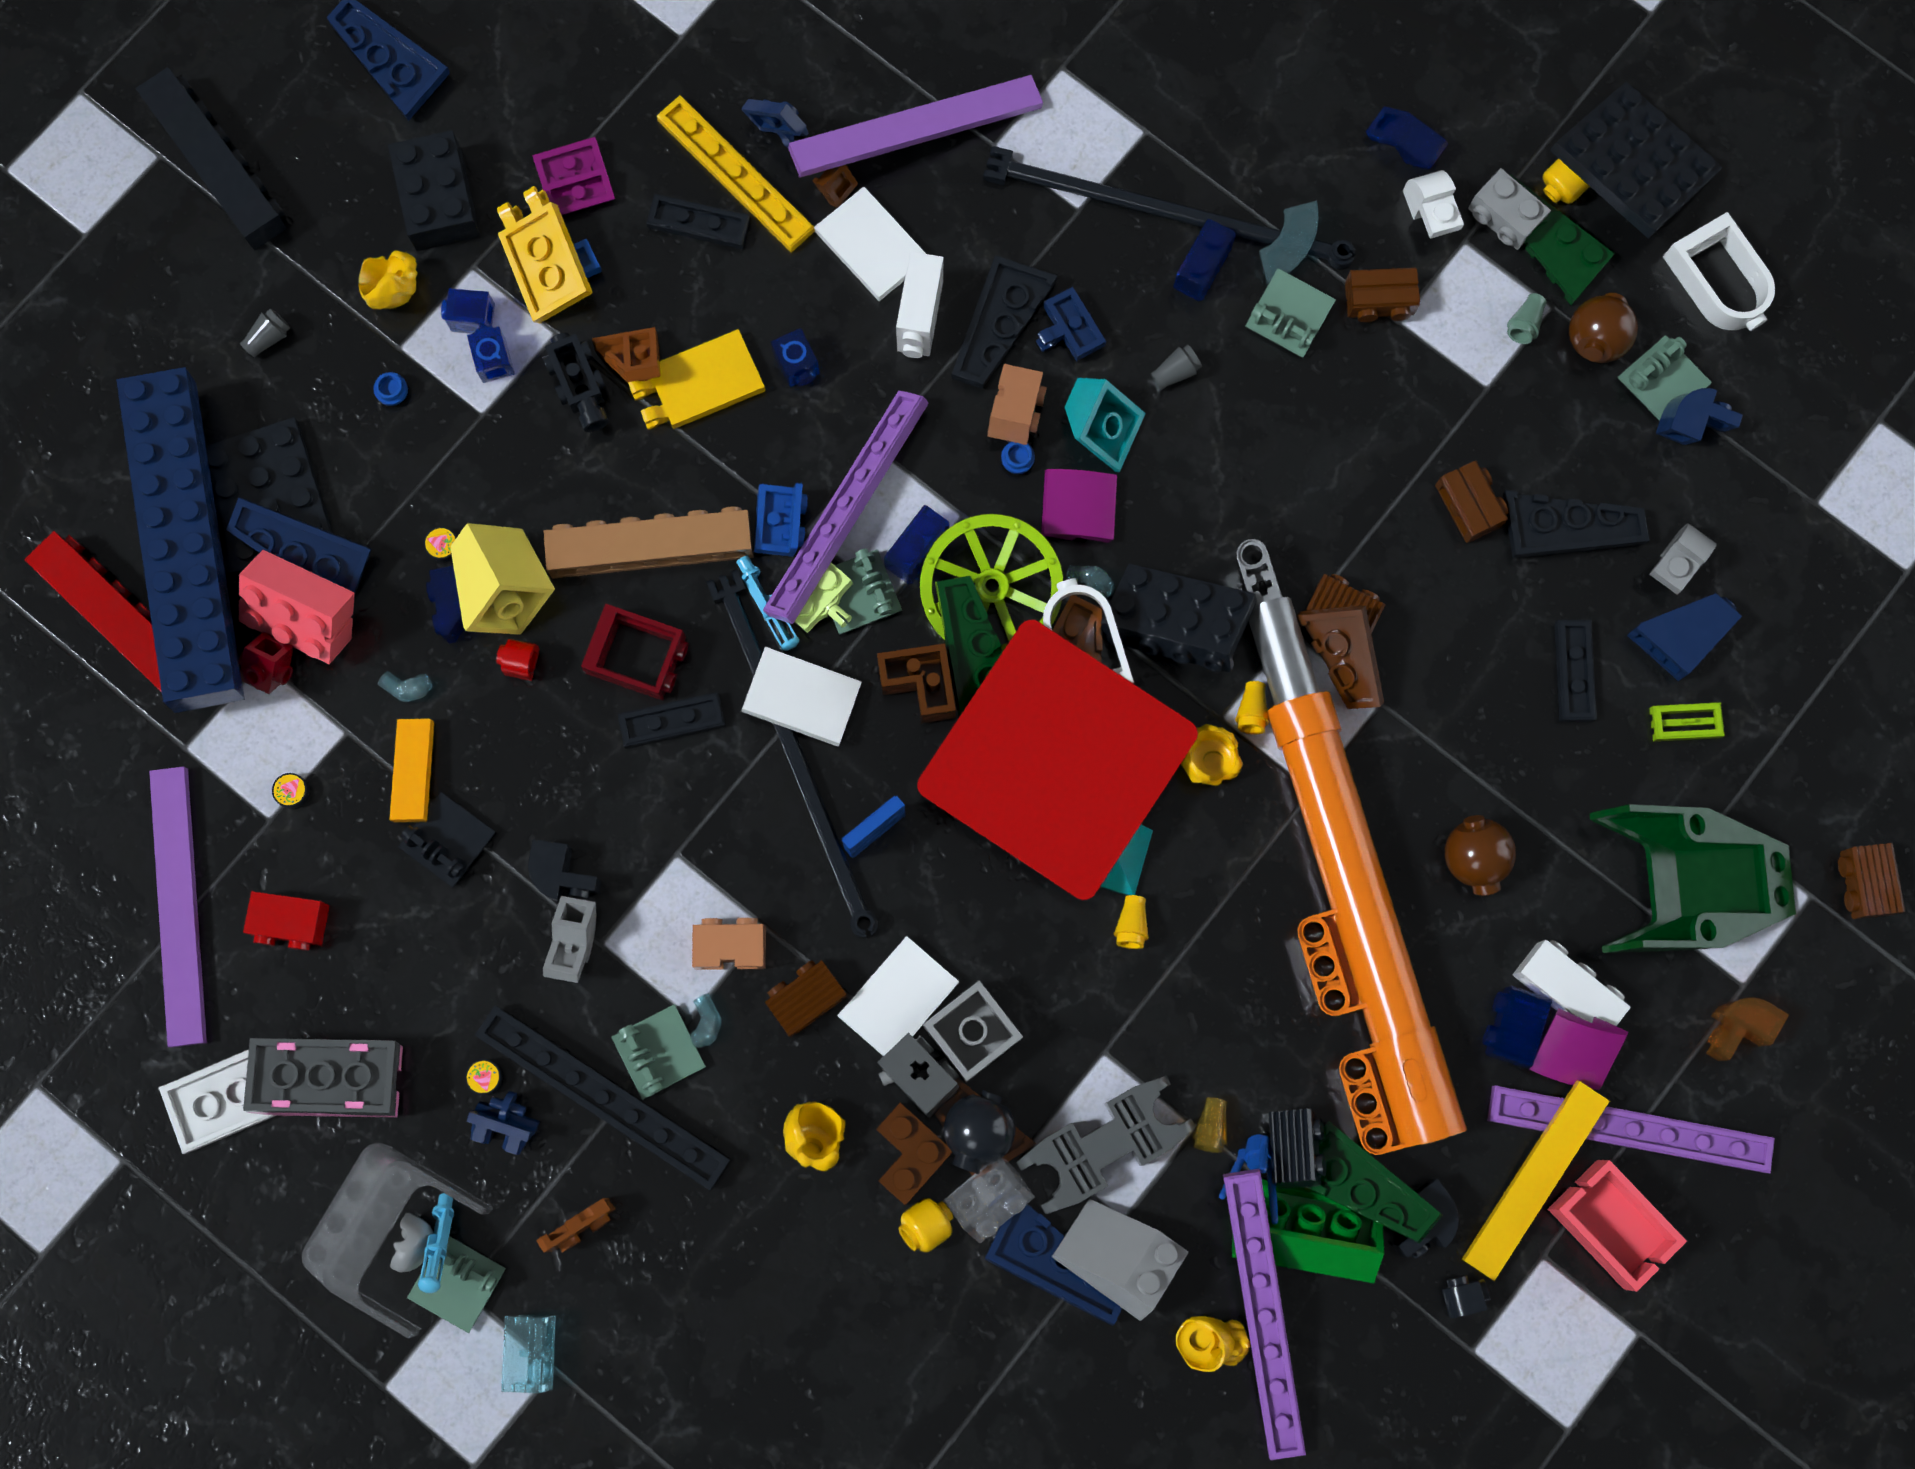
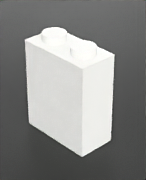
(919, 304)

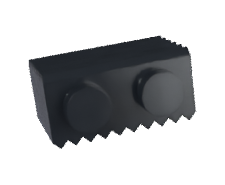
(1296, 1149)

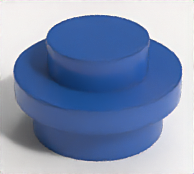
(390, 388)
(1017, 457)

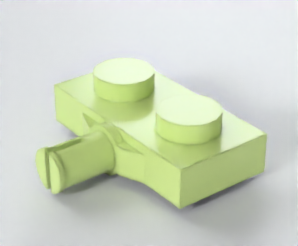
(825, 600)

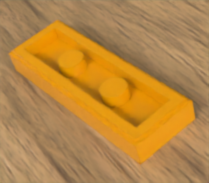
(412, 770)

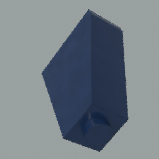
(1686, 634)

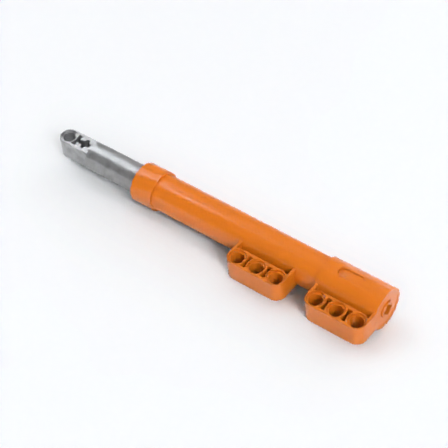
(1361, 929)

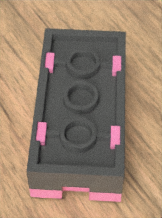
(322, 1077)

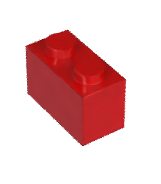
(286, 919)

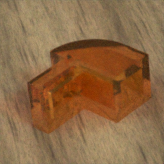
(1745, 1018)

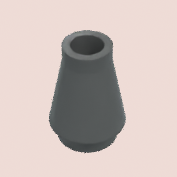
(265, 332)
(1177, 367)

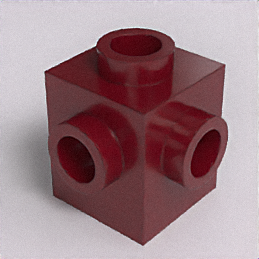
(266, 663)

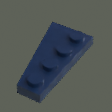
(393, 60)
(300, 543)
(1026, 1250)

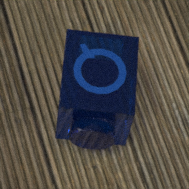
(467, 310)
(490, 353)
(795, 358)

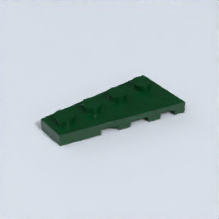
(1566, 251)
(968, 637)
(1371, 1189)

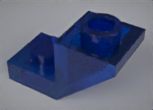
(1411, 137)

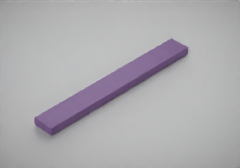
(915, 126)
(845, 507)
(177, 907)
(1640, 1131)
(1264, 1314)

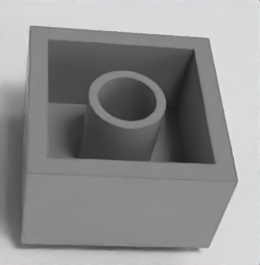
(972, 1031)

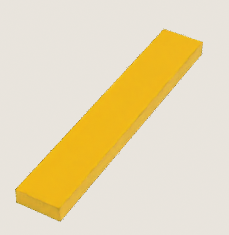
(735, 173)
(1535, 1180)

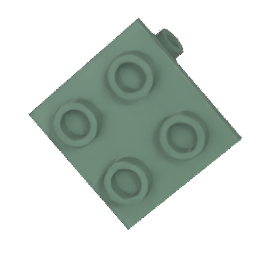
(1290, 313)
(1663, 375)
(871, 593)
(658, 1051)
(464, 1288)

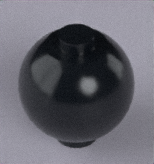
(979, 1130)

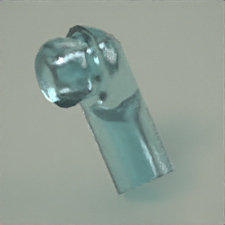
(405, 690)

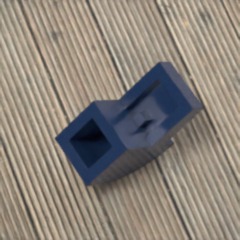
(1691, 412)

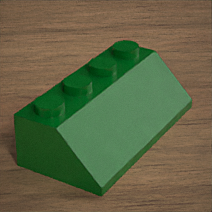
(1323, 1236)

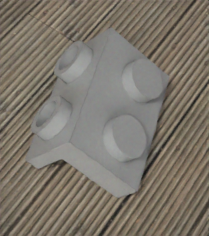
(1508, 209)

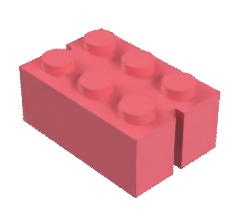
(296, 606)
(1617, 1225)

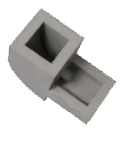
(1683, 558)
(572, 939)

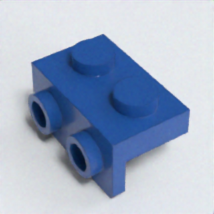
(779, 519)

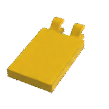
(542, 256)
(700, 382)

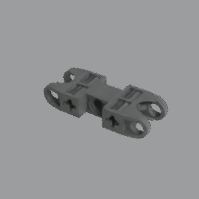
(1106, 1144)

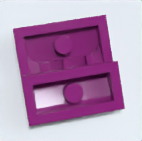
(574, 176)
(1079, 504)
(1578, 1050)

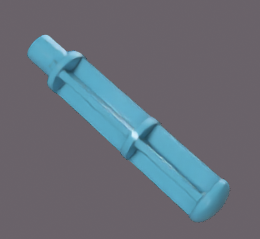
(749, 576)
(437, 1245)

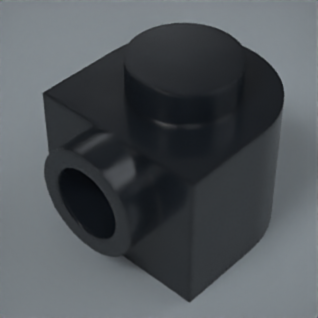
(1465, 1296)

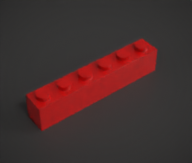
(98, 600)

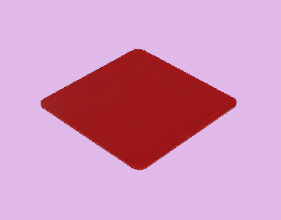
(1057, 759)

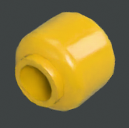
(1563, 183)
(926, 1225)

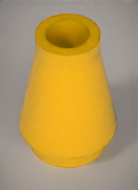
(1253, 709)
(1132, 924)

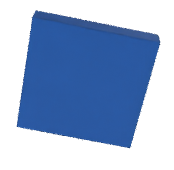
(874, 826)

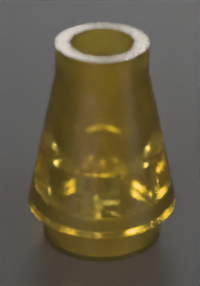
(1212, 1127)

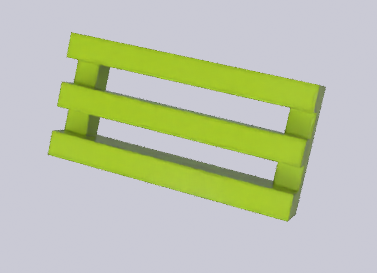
(1658, 724)

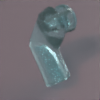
(1093, 577)
(709, 1023)

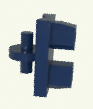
(505, 1118)

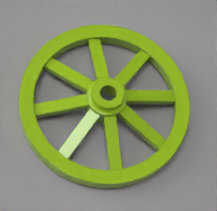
(987, 596)

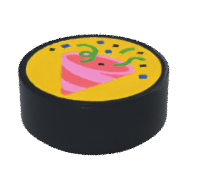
(438, 543)
(290, 790)
(484, 1077)

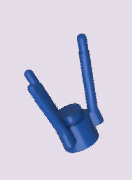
(1258, 1156)

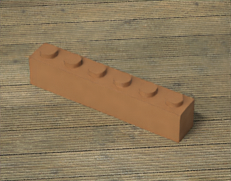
(648, 543)

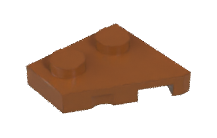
(631, 353)
(1081, 626)
(567, 1235)

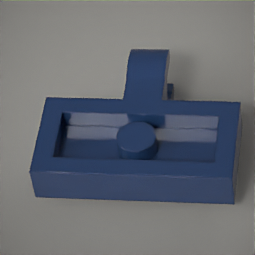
(776, 118)
(1071, 324)

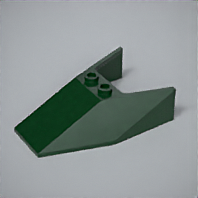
(1705, 877)

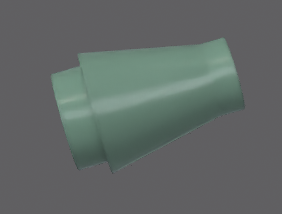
(1526, 322)

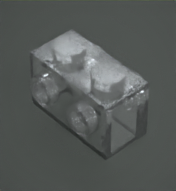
(989, 1199)

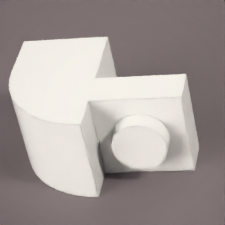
(1433, 201)

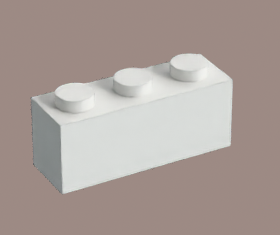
(1570, 985)

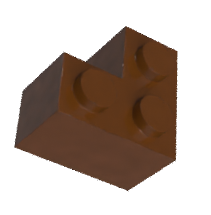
(920, 670)
(920, 1152)

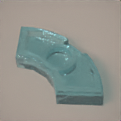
(1294, 240)

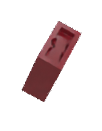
(604, 637)

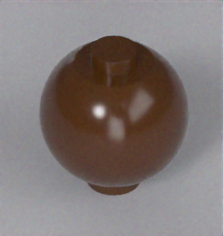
(1603, 328)
(1480, 854)

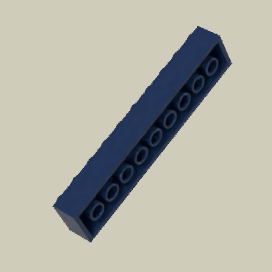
(180, 540)

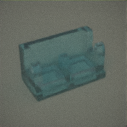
(528, 1353)

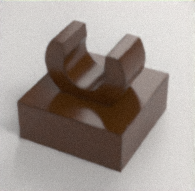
(836, 184)

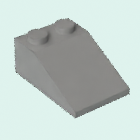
(1120, 1257)

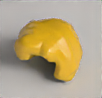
(388, 282)
(1213, 756)
(814, 1135)

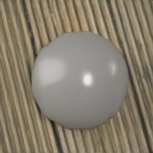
(410, 1252)

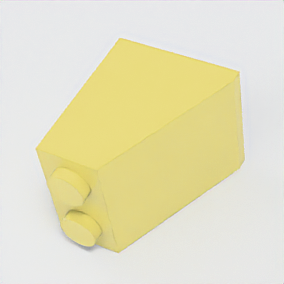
(498, 579)

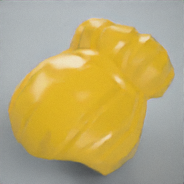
(1210, 1343)

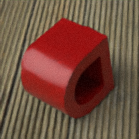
(518, 659)

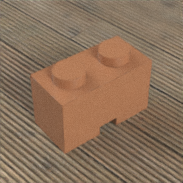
(1015, 405)
(729, 943)

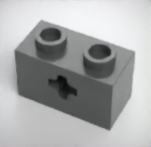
(927, 1094)

